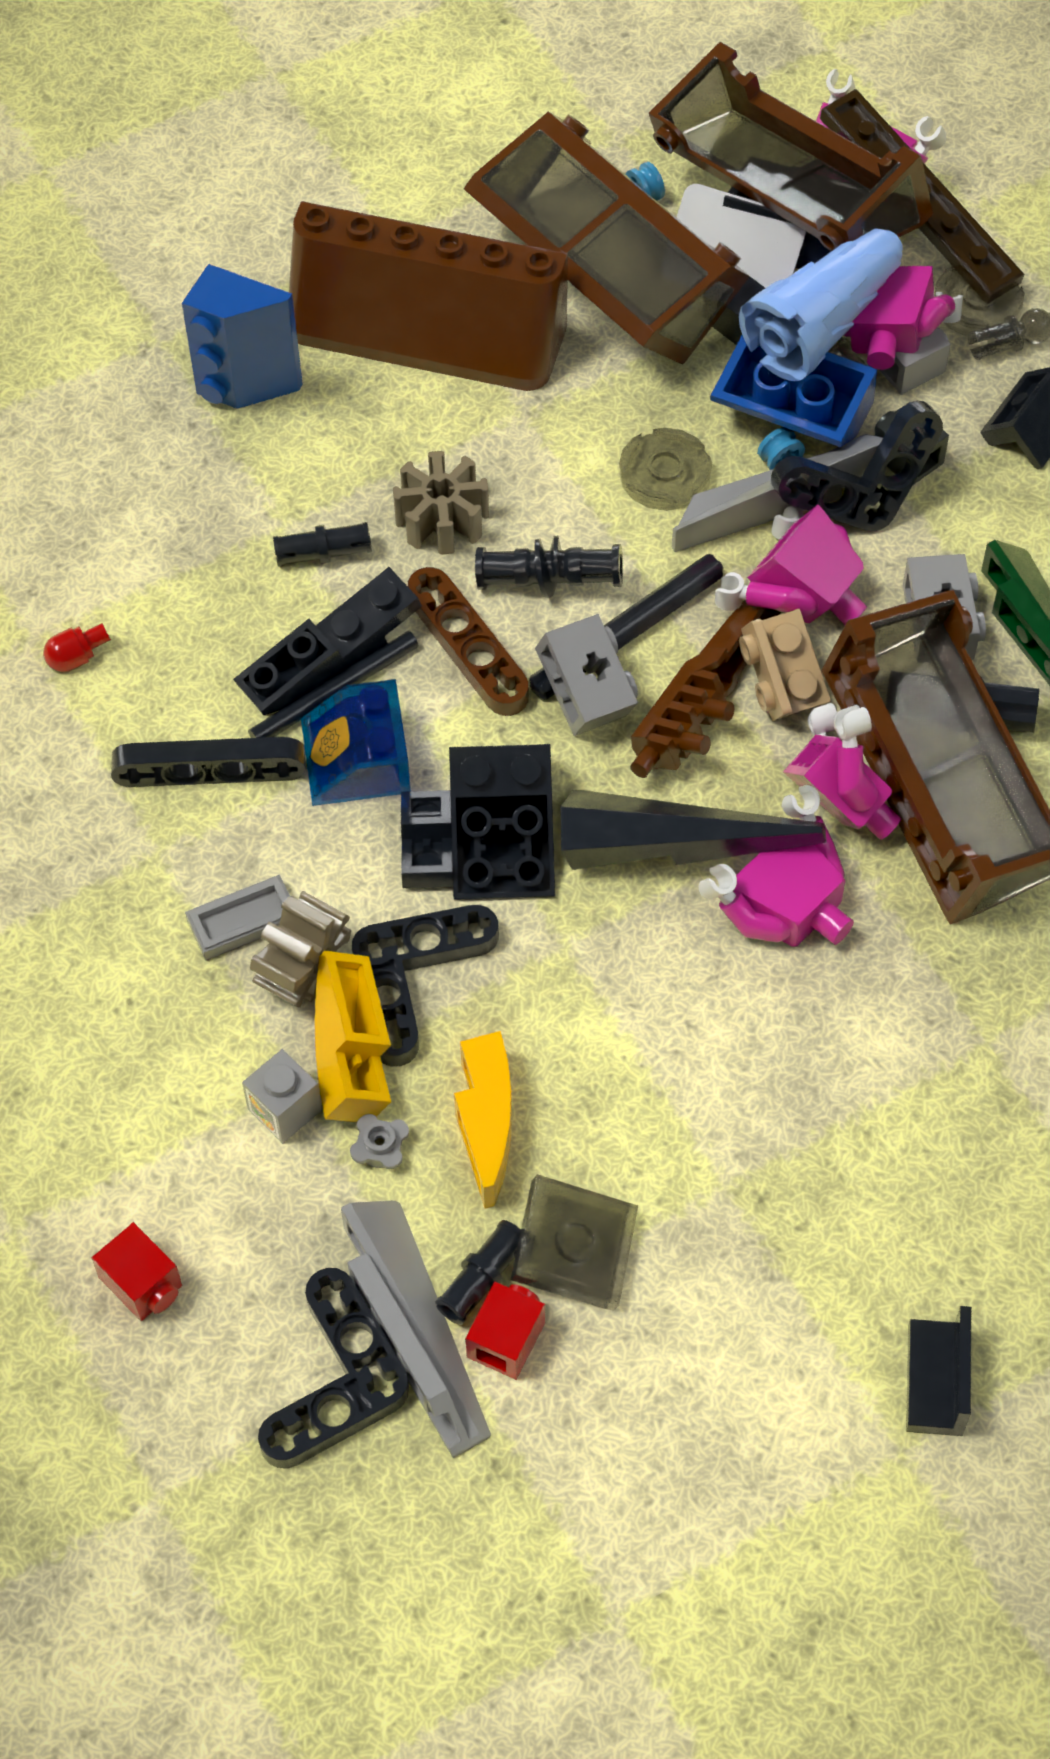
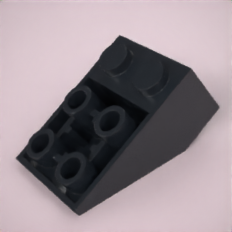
(502, 821)

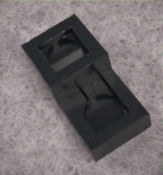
(426, 839)

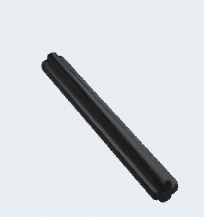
(650, 610)

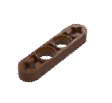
(472, 638)

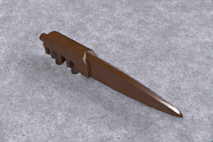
(694, 698)

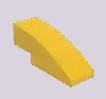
(349, 1038)
(486, 1112)

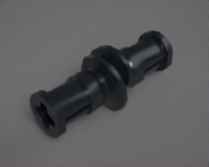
(548, 567)

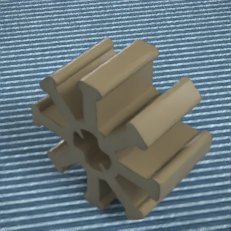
(441, 502)
(292, 957)

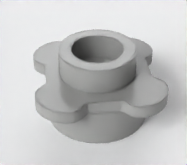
(379, 1156)

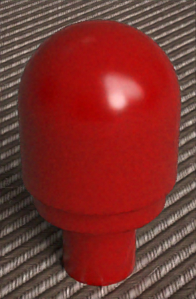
(73, 647)

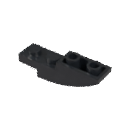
(323, 650)

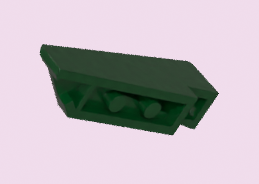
(1020, 601)

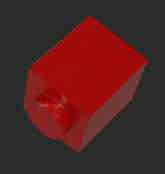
(138, 1272)
(506, 1329)

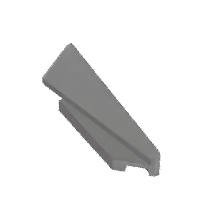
(756, 502)
(403, 1303)

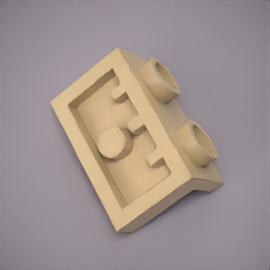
(784, 665)

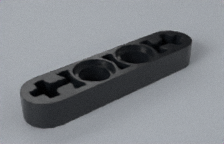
(208, 761)

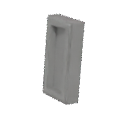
(237, 917)

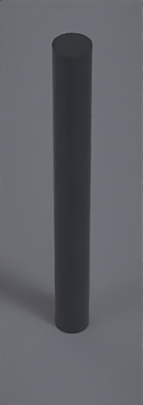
(353, 675)

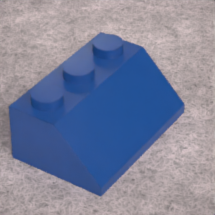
(241, 339)
(823, 405)

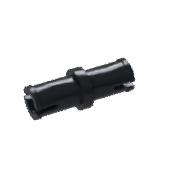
(322, 544)
(479, 1273)

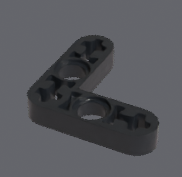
(863, 490)
(391, 967)
(352, 1388)

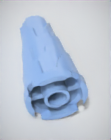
(816, 305)

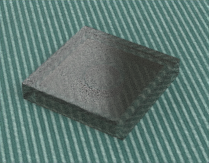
(574, 1242)

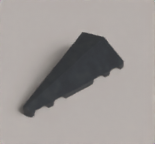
(622, 829)

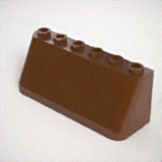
(427, 297)

